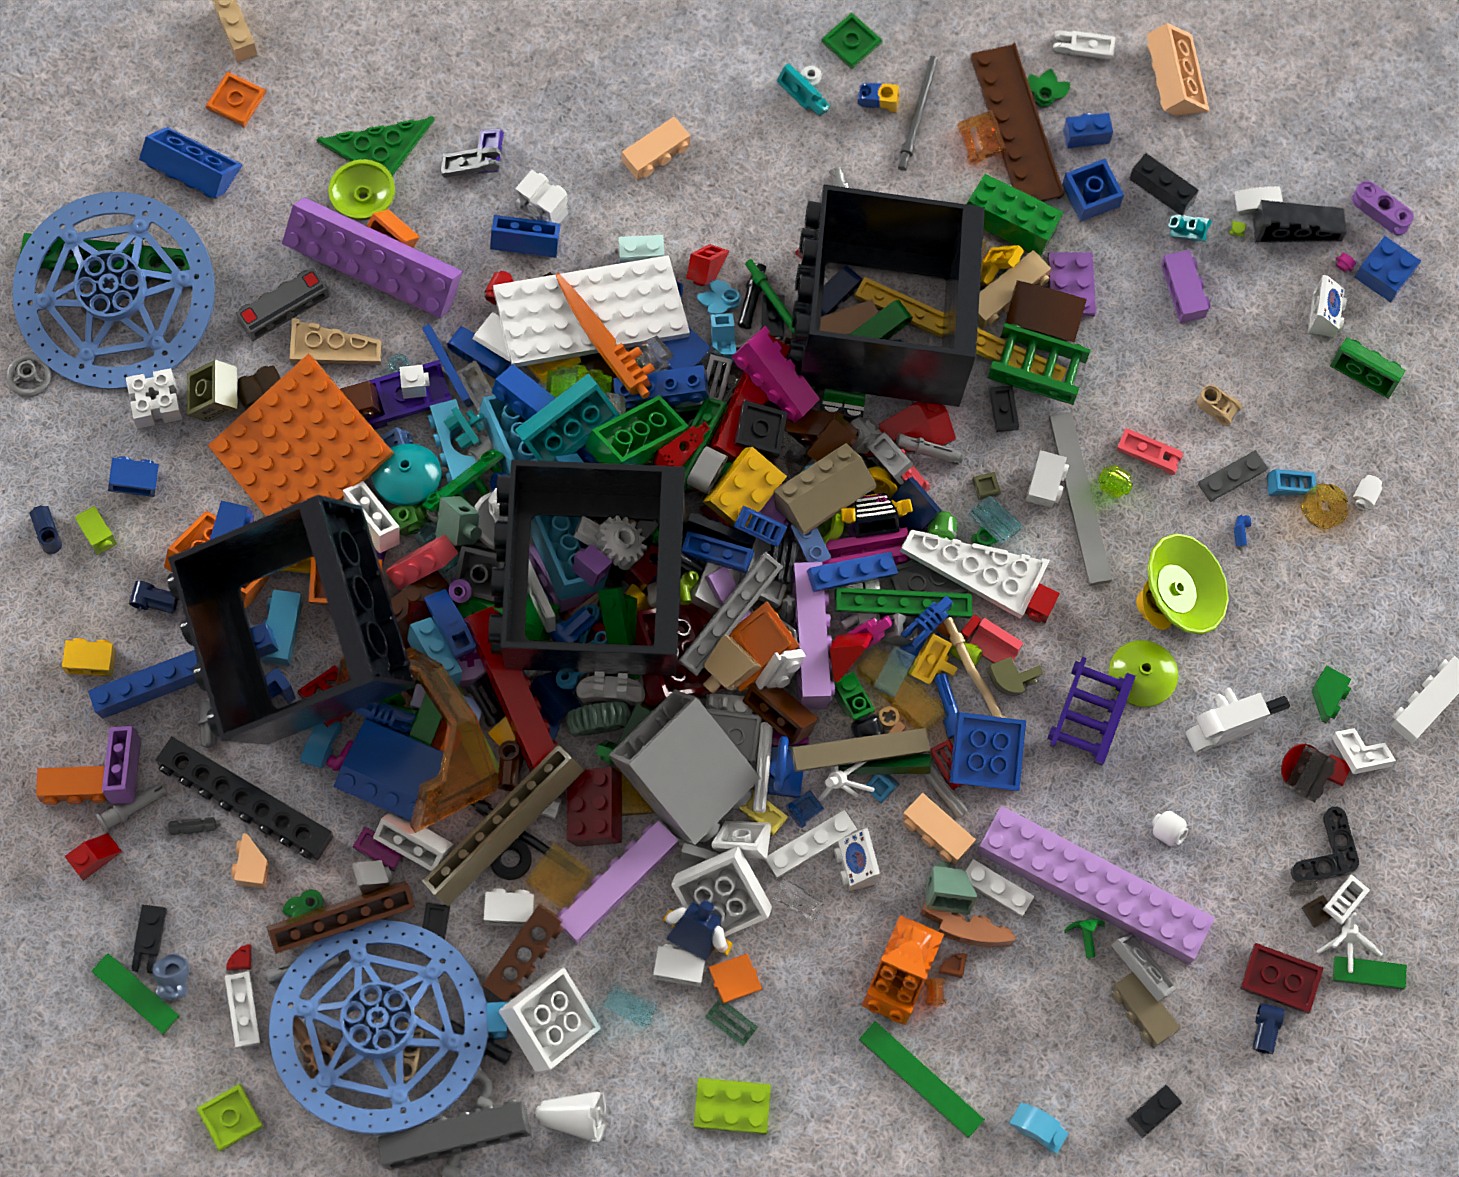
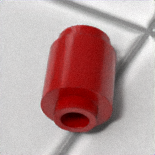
(497, 278)

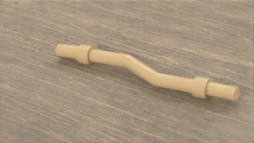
(958, 641)

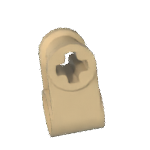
(1219, 405)

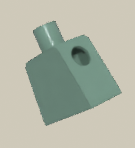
(458, 521)
(949, 890)

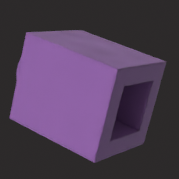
(591, 565)

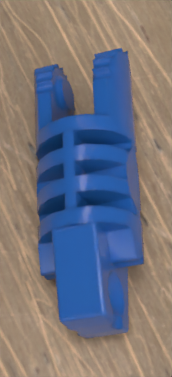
(929, 620)
(387, 715)

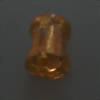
(935, 992)

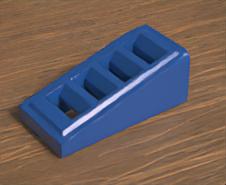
(773, 532)

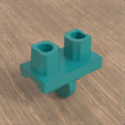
(1189, 227)
(457, 419)

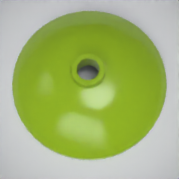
(361, 179)
(1148, 687)

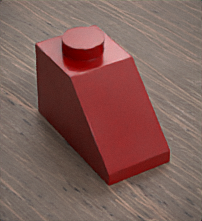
(706, 264)
(92, 855)

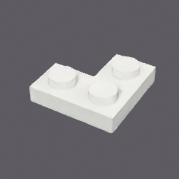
(1362, 757)

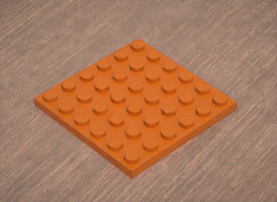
(300, 442)

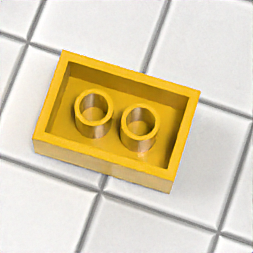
(748, 483)

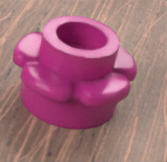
(1345, 262)

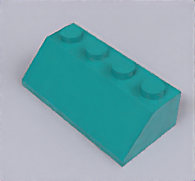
(567, 420)

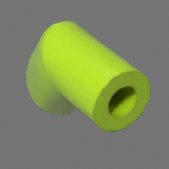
(687, 582)

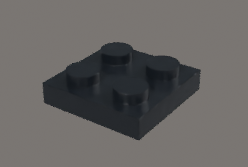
(760, 428)

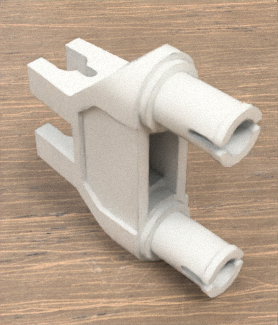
(610, 689)

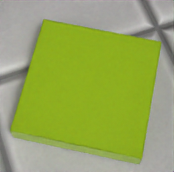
(229, 1117)

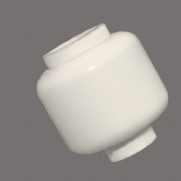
(1169, 828)

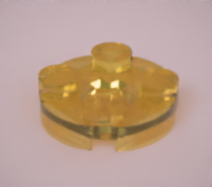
(1313, 509)

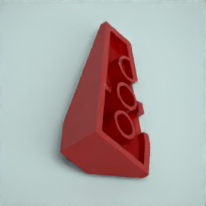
(920, 420)

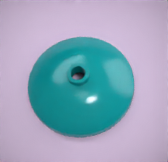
(408, 484)

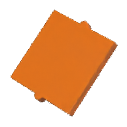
(735, 978)

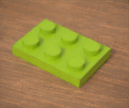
(732, 1105)

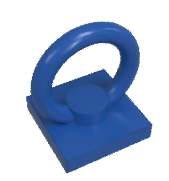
(782, 776)

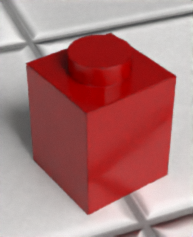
(1041, 603)

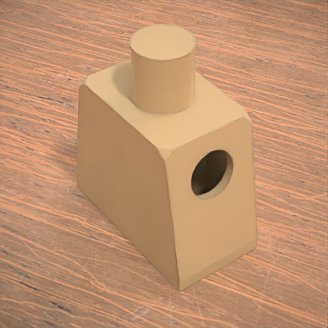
(729, 665)

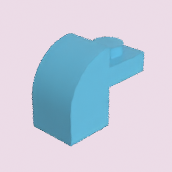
(723, 334)
(1039, 1126)

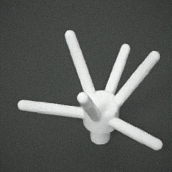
(838, 779)
(1350, 935)

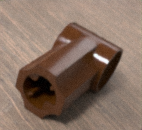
(509, 767)

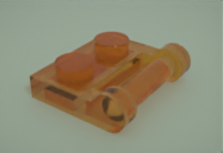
(988, 134)

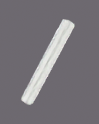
(762, 769)

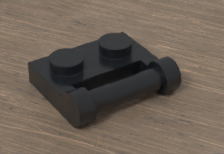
(472, 688)

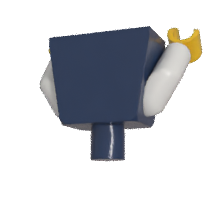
(697, 930)

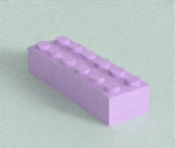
(812, 627)

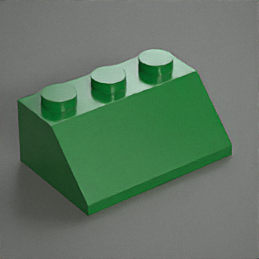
(1367, 367)

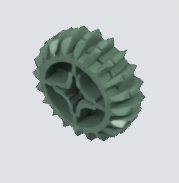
(598, 718)

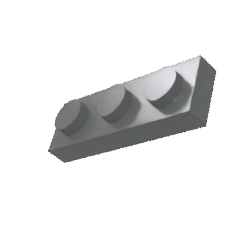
(1232, 476)

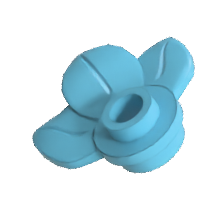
(720, 298)

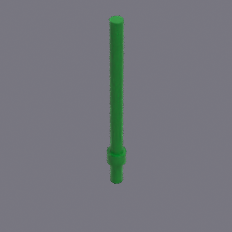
(761, 280)

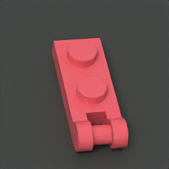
(1149, 451)

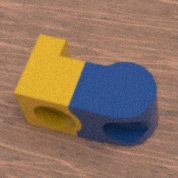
(879, 96)

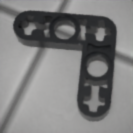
(1334, 860)

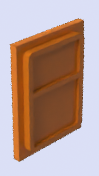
(762, 636)

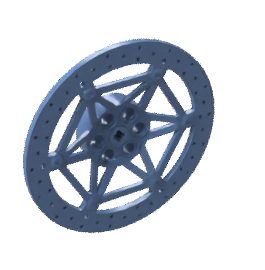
(120, 291)
(365, 1025)

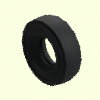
(520, 869)

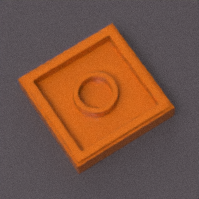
(235, 99)

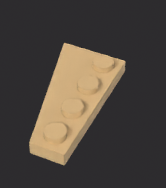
(332, 345)

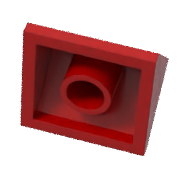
(846, 650)

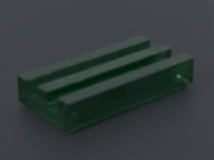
(725, 1029)

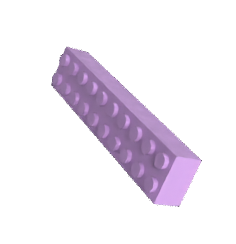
(1096, 885)

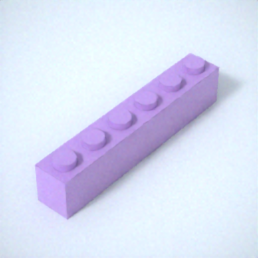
(617, 882)

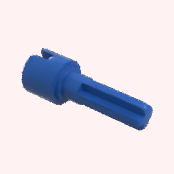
(948, 703)

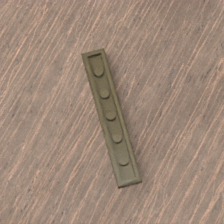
(860, 750)

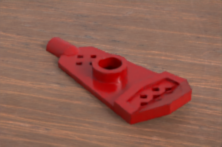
(672, 451)

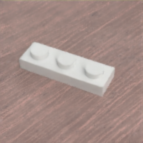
(998, 888)
(242, 1010)

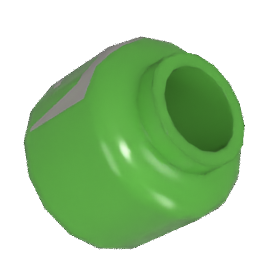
(944, 526)

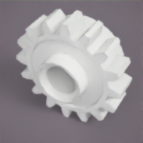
(620, 541)

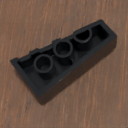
(1298, 223)

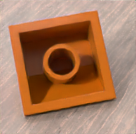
(392, 226)

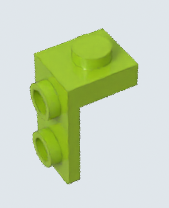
(95, 530)

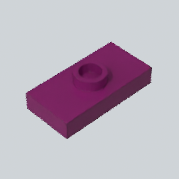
(376, 850)

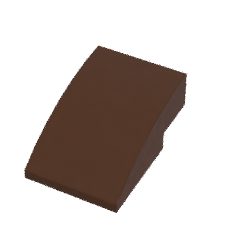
(1046, 311)

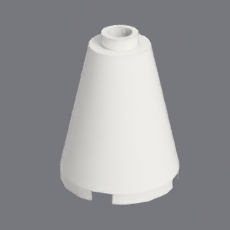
(575, 1115)

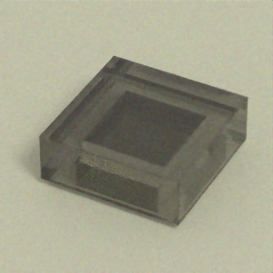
(1303, 887)

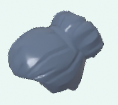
(171, 977)

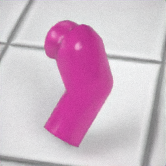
(336, 762)

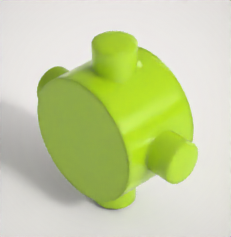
(1237, 229)

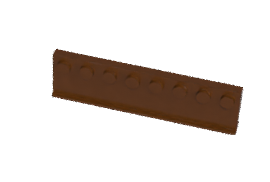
(1010, 97)

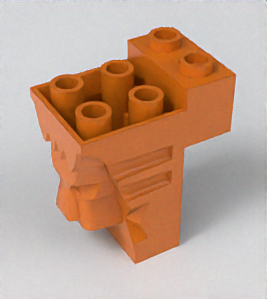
(902, 970)

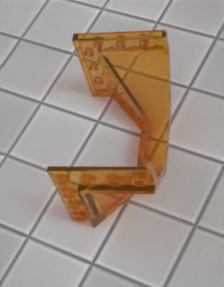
(466, 763)

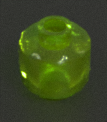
(1115, 481)

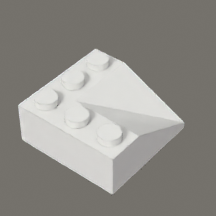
(729, 886)
(549, 1019)

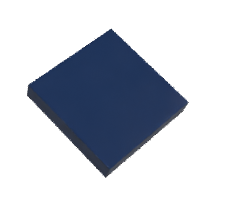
(923, 506)

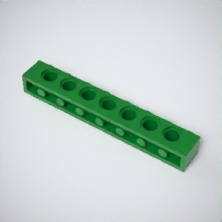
(147, 259)

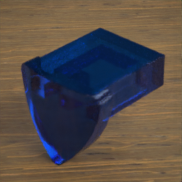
(804, 808)

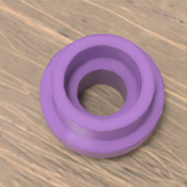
(467, 590)

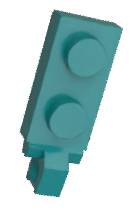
(802, 90)

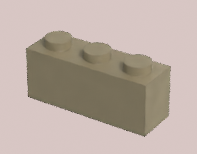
(1144, 1010)

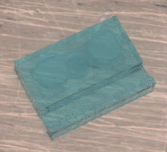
(996, 519)

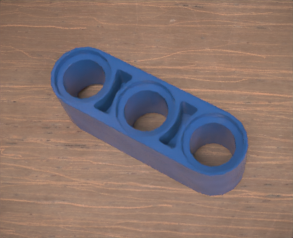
(471, 350)

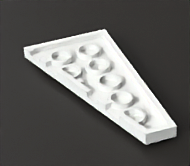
(987, 571)

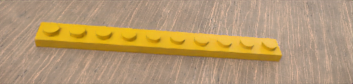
(932, 322)

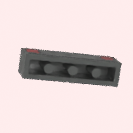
(282, 304)

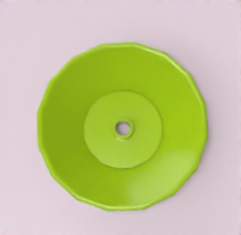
(1187, 583)

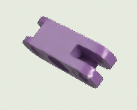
(1369, 198)

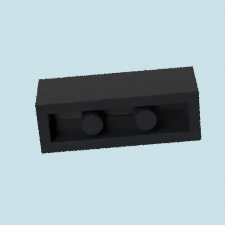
(1163, 184)

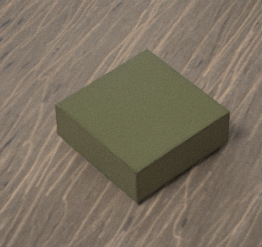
(986, 485)

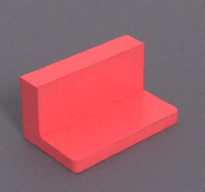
(995, 642)

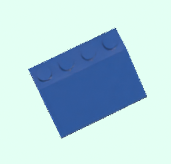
(387, 768)

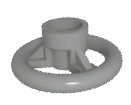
(26, 364)

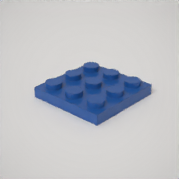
(988, 751)

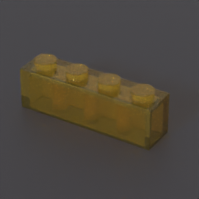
(911, 698)

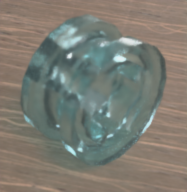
(394, 360)

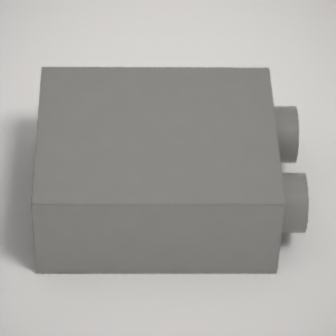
(685, 767)

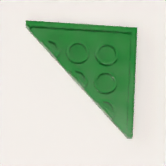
(381, 143)

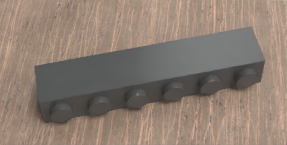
(455, 1135)

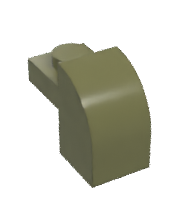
(1008, 681)

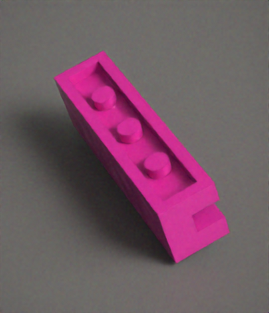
(854, 547)

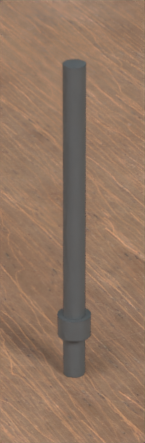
(908, 147)

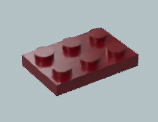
(1281, 978)

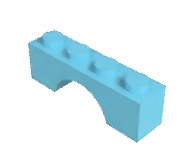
(455, 462)

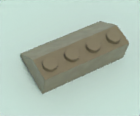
(824, 489)

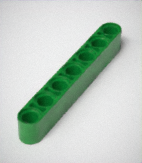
(883, 324)

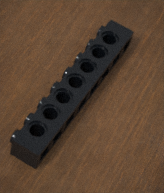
(176, 752)

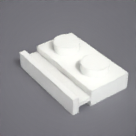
(780, 669)

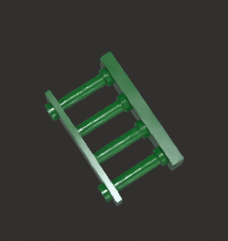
(1032, 382)
(488, 460)

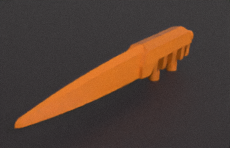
(615, 355)

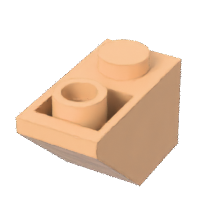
(251, 865)

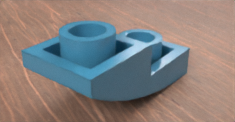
(319, 743)

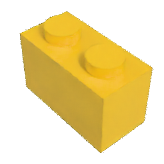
(89, 657)

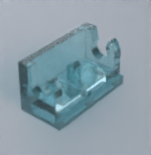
(630, 1006)

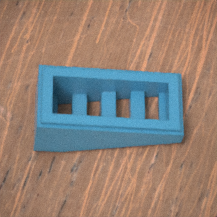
(1277, 482)

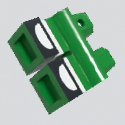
(852, 403)

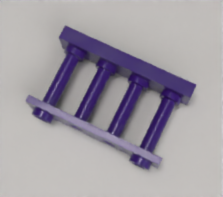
(1115, 707)

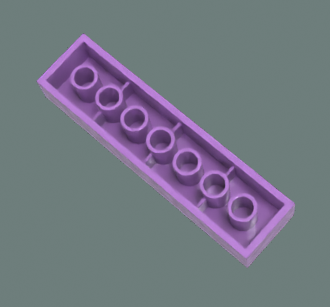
(372, 257)

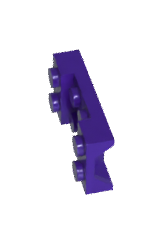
(391, 398)

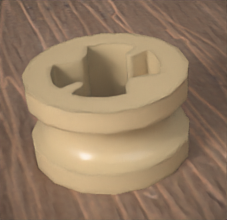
(886, 710)

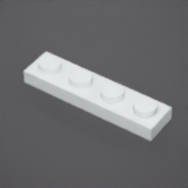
(810, 844)

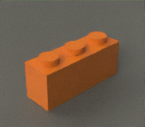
(70, 784)

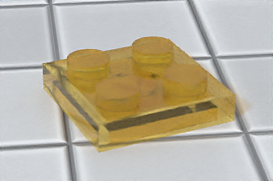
(559, 876)

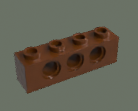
(541, 918)

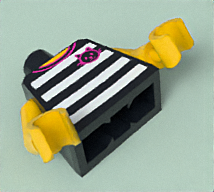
(875, 514)

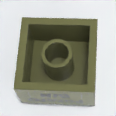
(212, 391)

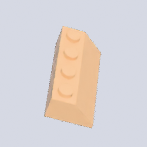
(1177, 71)

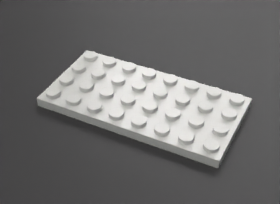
(629, 298)

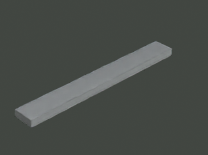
(1081, 500)

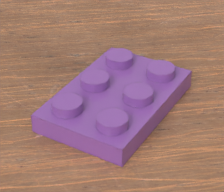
(1074, 275)

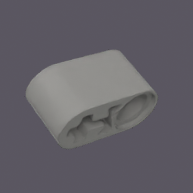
(707, 470)

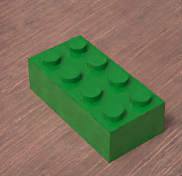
(1015, 215)
(636, 434)

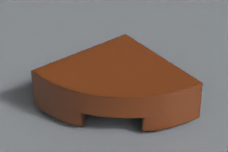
(954, 965)

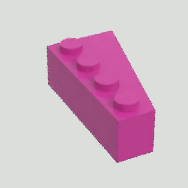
(775, 375)

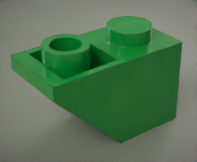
(1328, 691)
(852, 697)

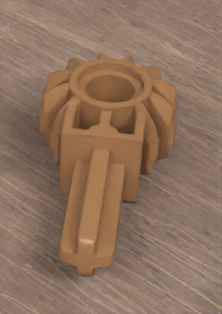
(301, 1033)

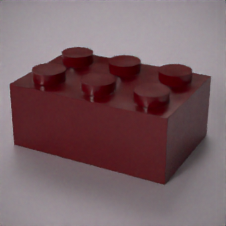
(595, 808)

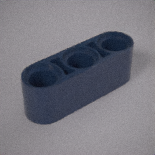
(839, 289)

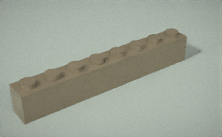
(503, 825)

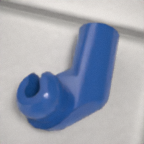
(1239, 529)

